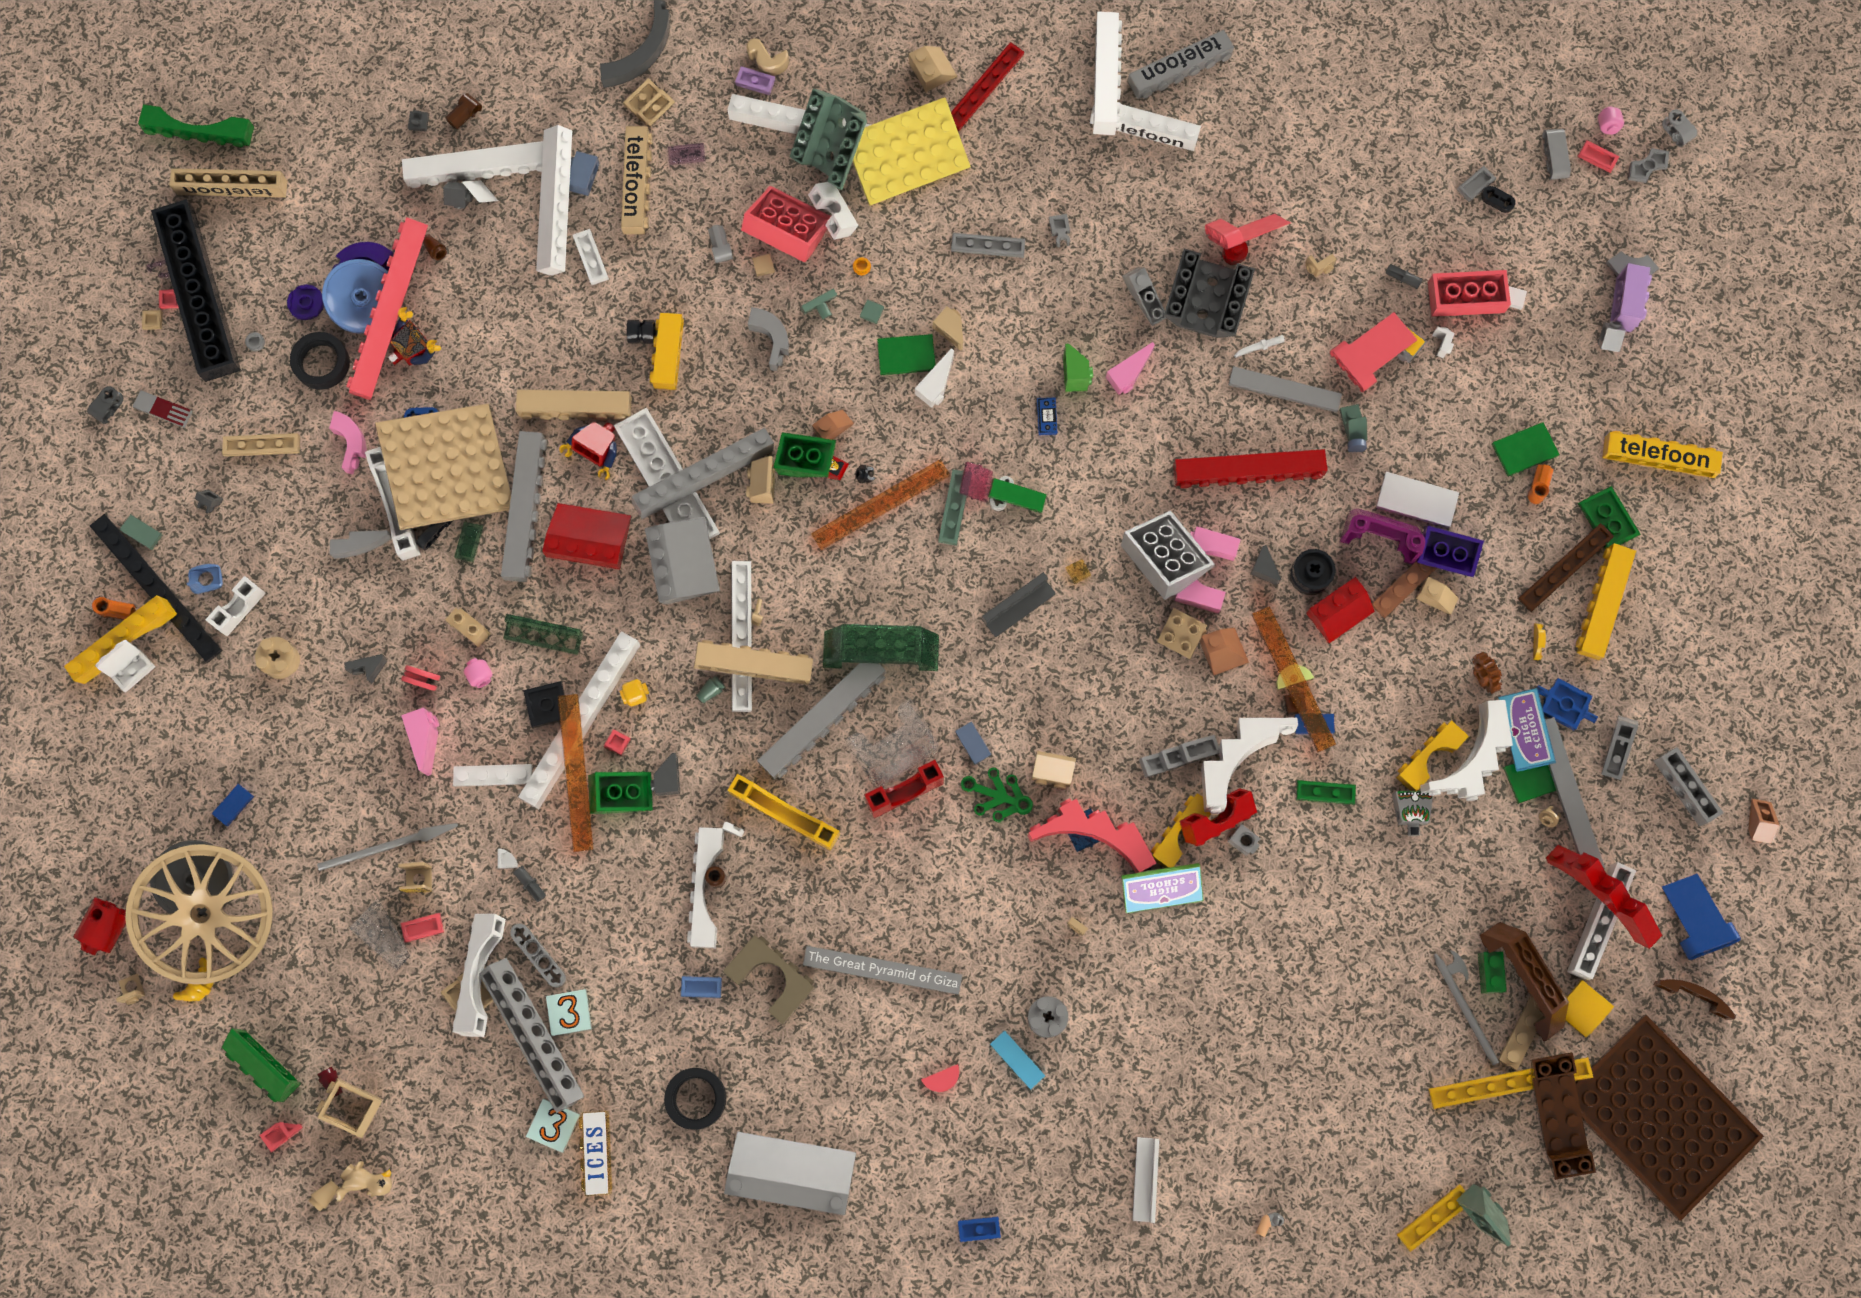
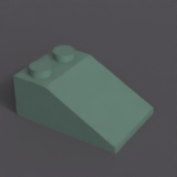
(1485, 1213)

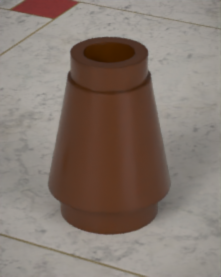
(434, 247)

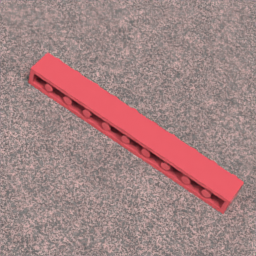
(386, 313)

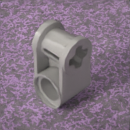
(1679, 129)

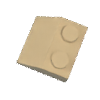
(931, 67)
(761, 481)
(1053, 769)

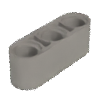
(1557, 153)

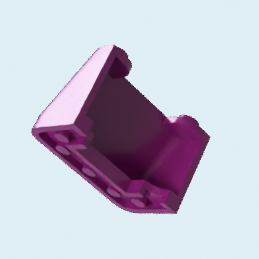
(1409, 537)

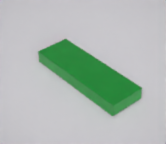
(1017, 495)
(1326, 792)

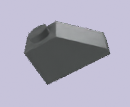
(666, 778)

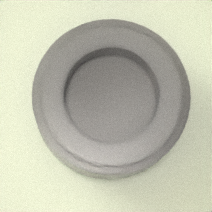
(255, 341)

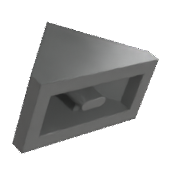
(1265, 567)

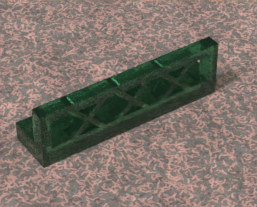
(545, 627)

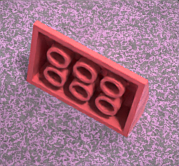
(785, 223)

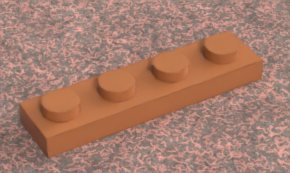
(1402, 588)

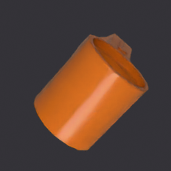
(1540, 483)
(114, 608)

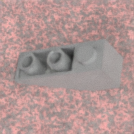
(1144, 294)

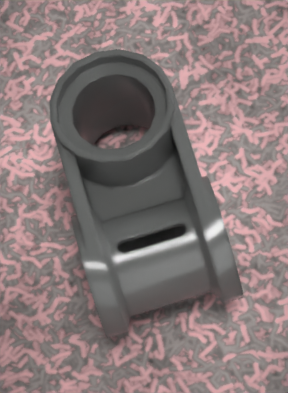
(104, 406)

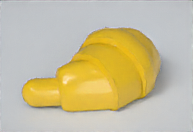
(195, 992)

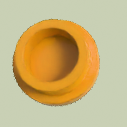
(861, 266)

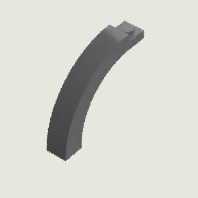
(645, 56)

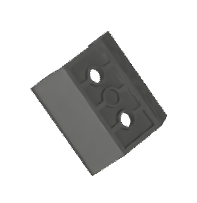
(1221, 302)

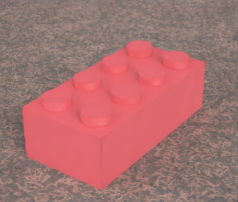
(1469, 293)

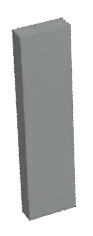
(988, 245)

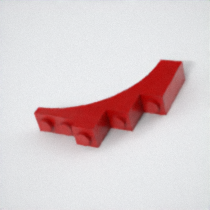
(1611, 891)

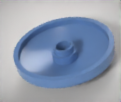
(351, 293)

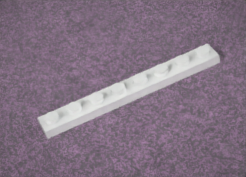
(741, 631)

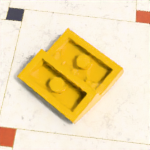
(1586, 1008)

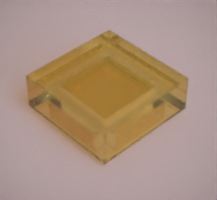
(1078, 571)

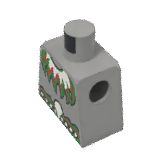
(1412, 809)

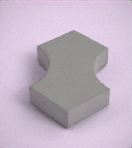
(1641, 170)
(1620, 260)

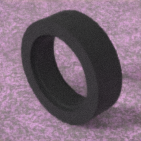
(309, 342)
(671, 1092)

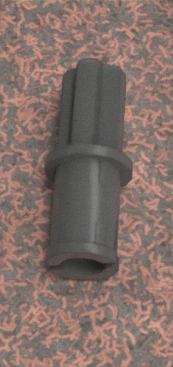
(1404, 276)
(529, 883)

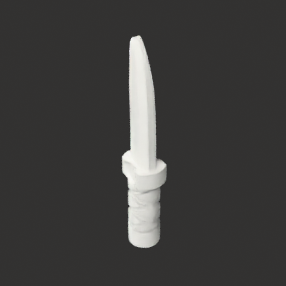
(1263, 344)

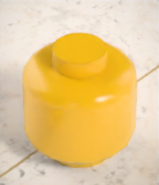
(634, 692)

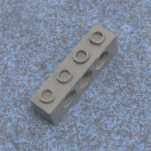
(1688, 787)

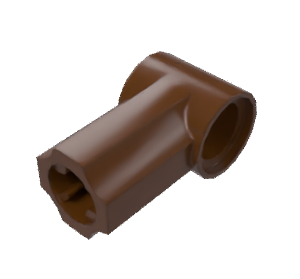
(466, 108)

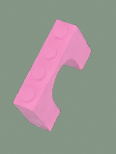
(1216, 545)

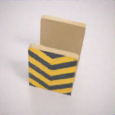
(413, 869)

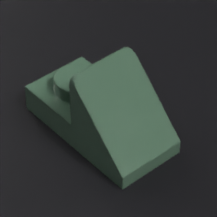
(1353, 422)

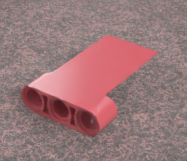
(1229, 236)
(1373, 350)

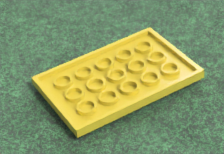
(909, 151)

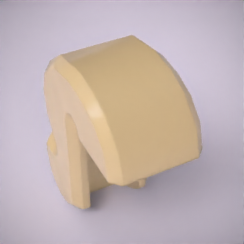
(766, 64)

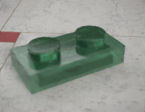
(468, 542)

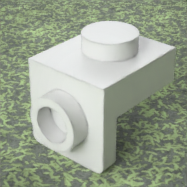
(1446, 336)

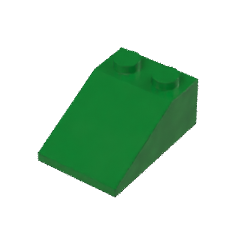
(804, 456)
(619, 792)

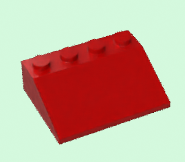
(587, 536)

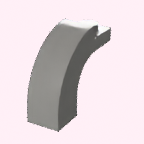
(770, 325)

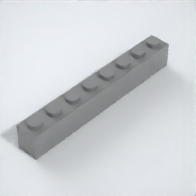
(702, 473)
(523, 507)
(820, 718)

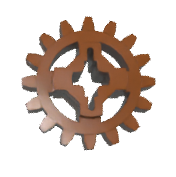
(1487, 672)

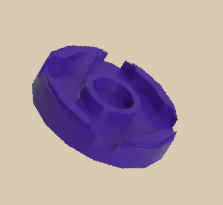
(310, 306)

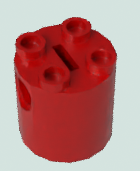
(100, 927)

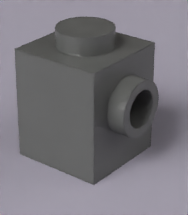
(456, 195)

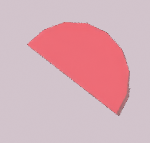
(942, 1080)

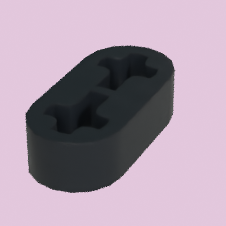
(1498, 199)

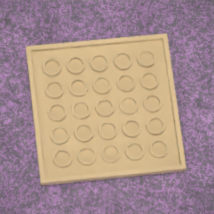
(444, 466)

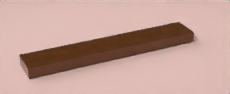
(1565, 567)

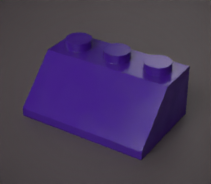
(1450, 551)

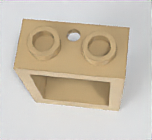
(367, 1117)

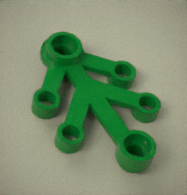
(1000, 796)

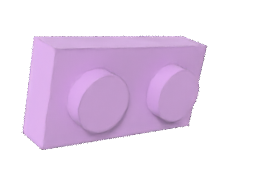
(755, 80)

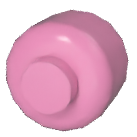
(1610, 120)
(478, 673)

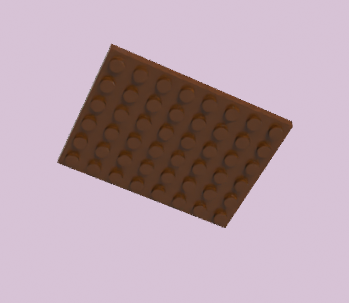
(1664, 1117)

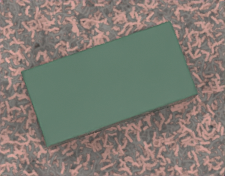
(141, 532)

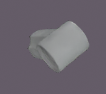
(720, 246)

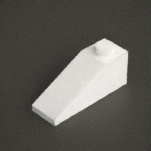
(934, 384)

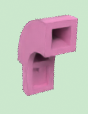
(354, 437)

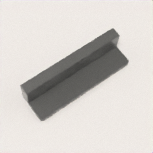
(1018, 605)

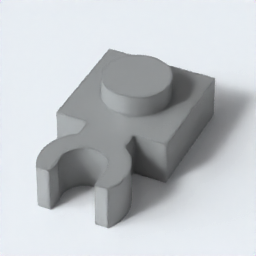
(1060, 227)

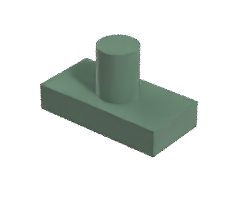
(820, 304)

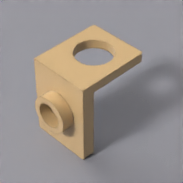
(131, 997)

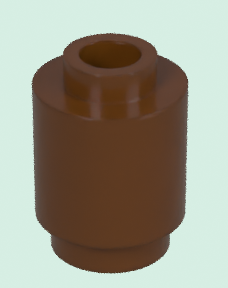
(711, 872)

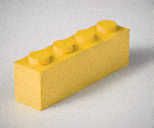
(667, 352)

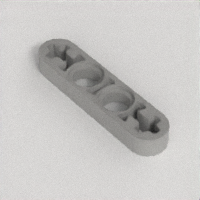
(538, 955)

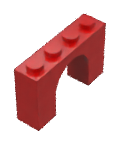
(884, 800)

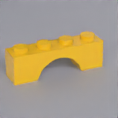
(1449, 739)
(1168, 851)

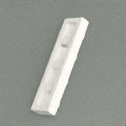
(491, 775)

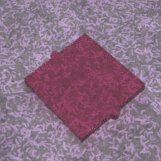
(976, 482)

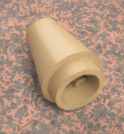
(323, 1196)

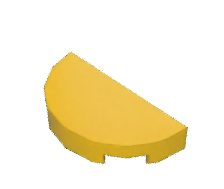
(1539, 641)

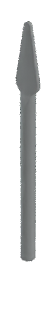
(423, 834)

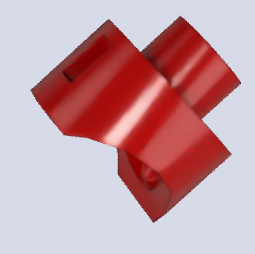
(1235, 254)

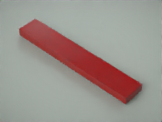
(986, 84)

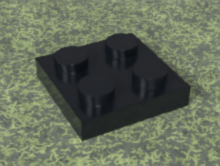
(543, 704)

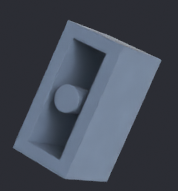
(583, 172)

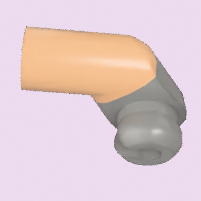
(1269, 1220)

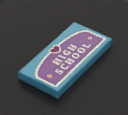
(1528, 730)

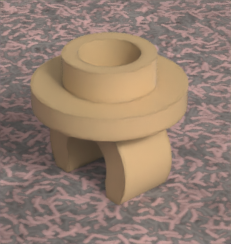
(1549, 818)

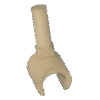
(756, 619)

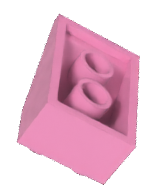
(423, 735)

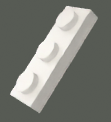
(590, 257)

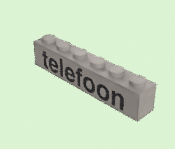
(1180, 65)

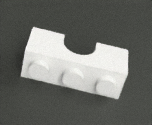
(827, 197)
(244, 599)

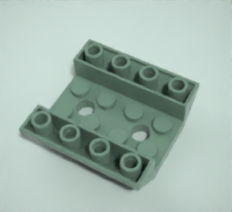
(824, 133)

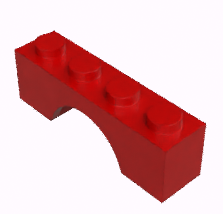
(1199, 828)

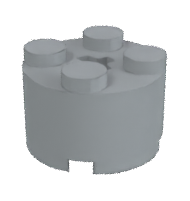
(1058, 1013)

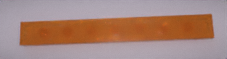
(880, 504)
(1293, 679)
(575, 772)

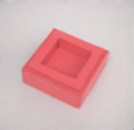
(167, 299)
(617, 742)

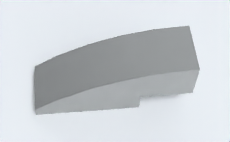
(358, 543)

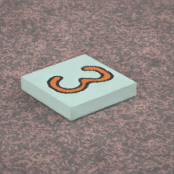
(568, 1012)
(551, 1127)

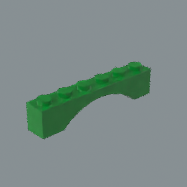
(231, 131)

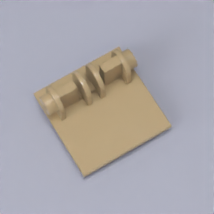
(1182, 633)

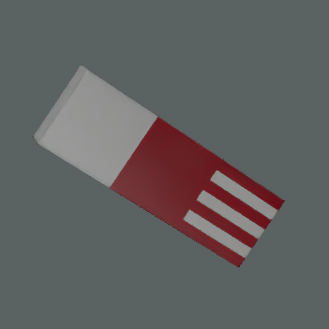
(162, 409)

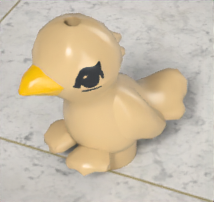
(357, 1178)

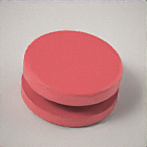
(419, 677)

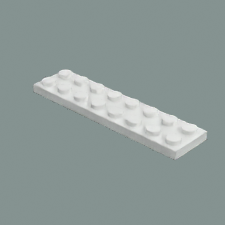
(657, 463)

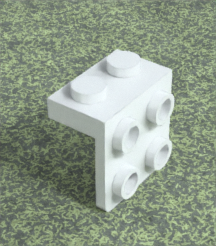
(125, 665)

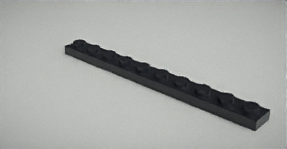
(154, 585)

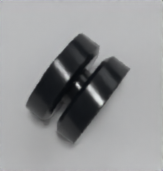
(1322, 567)

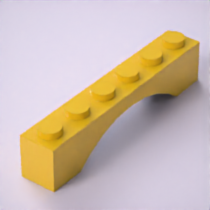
(146, 618)
(783, 812)

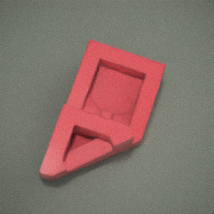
(279, 1134)

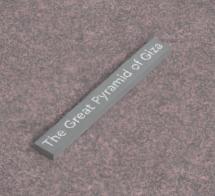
(882, 970)

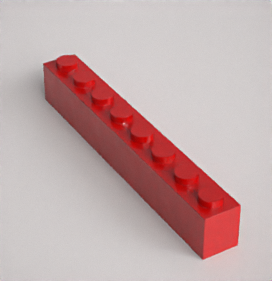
(1250, 468)

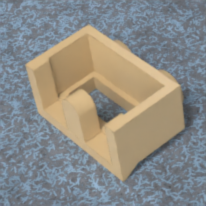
(468, 626)

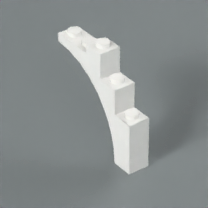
(1492, 738)

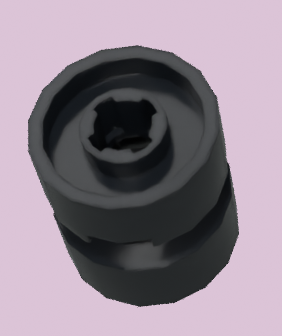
(641, 331)

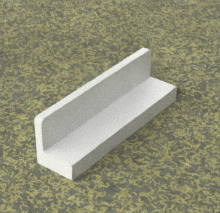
(1145, 1179)

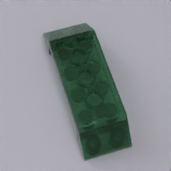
(881, 645)

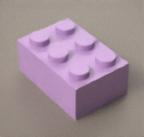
(1631, 296)

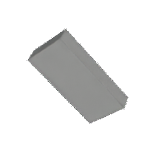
(1476, 183)

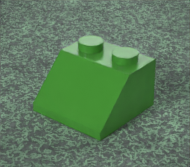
(1076, 370)

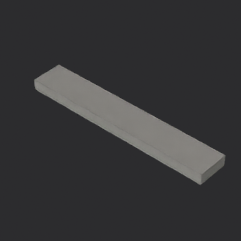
(1285, 389)

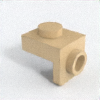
(1325, 265)

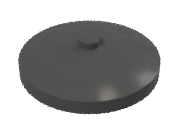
(183, 878)

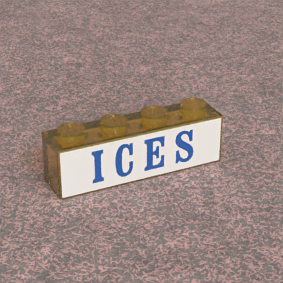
(596, 1153)

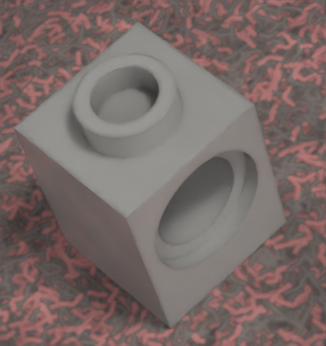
(1611, 336)
(1235, 840)

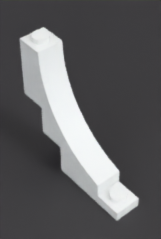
(1251, 735)

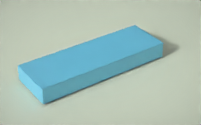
(1017, 1060)

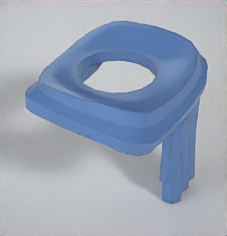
(195, 572)

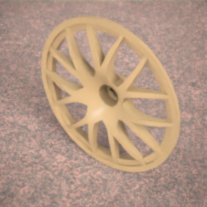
(188, 917)

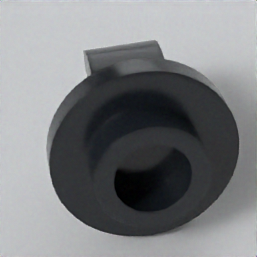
(862, 474)

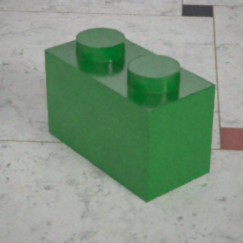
(1492, 972)

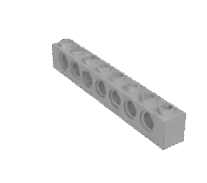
(531, 1035)

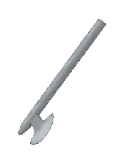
(1459, 966)

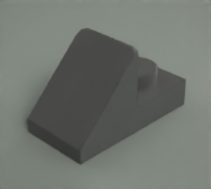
(371, 665)

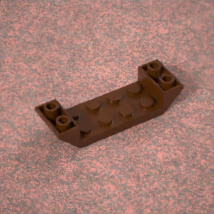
(1534, 974)
(1561, 1116)

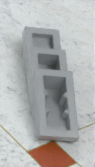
(1179, 756)

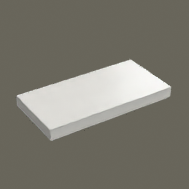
(1417, 500)

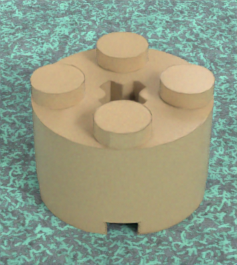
(277, 667)

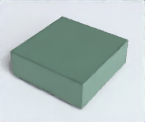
(872, 311)

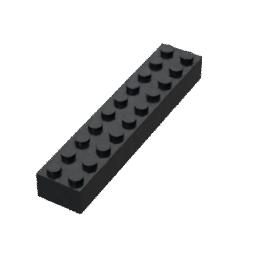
(195, 290)

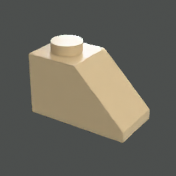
(950, 326)
(1437, 595)

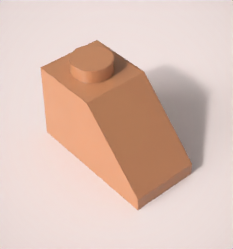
(832, 425)
(1762, 821)

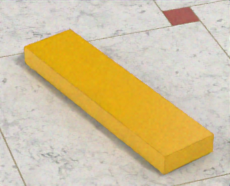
(1432, 1219)

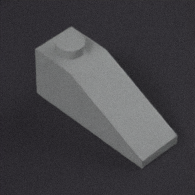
(1620, 747)

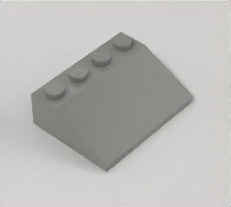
(1166, 554)
(682, 560)

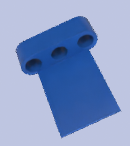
(1699, 917)

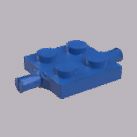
(1566, 704)

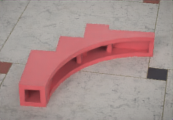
(1072, 820)

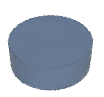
(1357, 445)

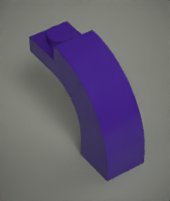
(367, 251)

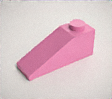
(1125, 374)

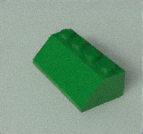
(260, 1065)

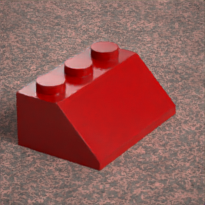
(1341, 610)

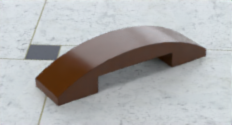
(1718, 1006)

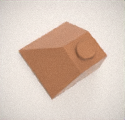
(1223, 650)

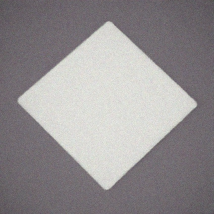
(479, 191)

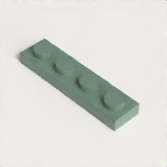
(953, 511)

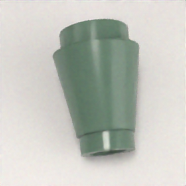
(710, 689)

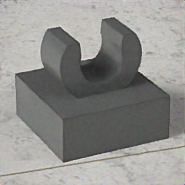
(418, 120)
(208, 499)

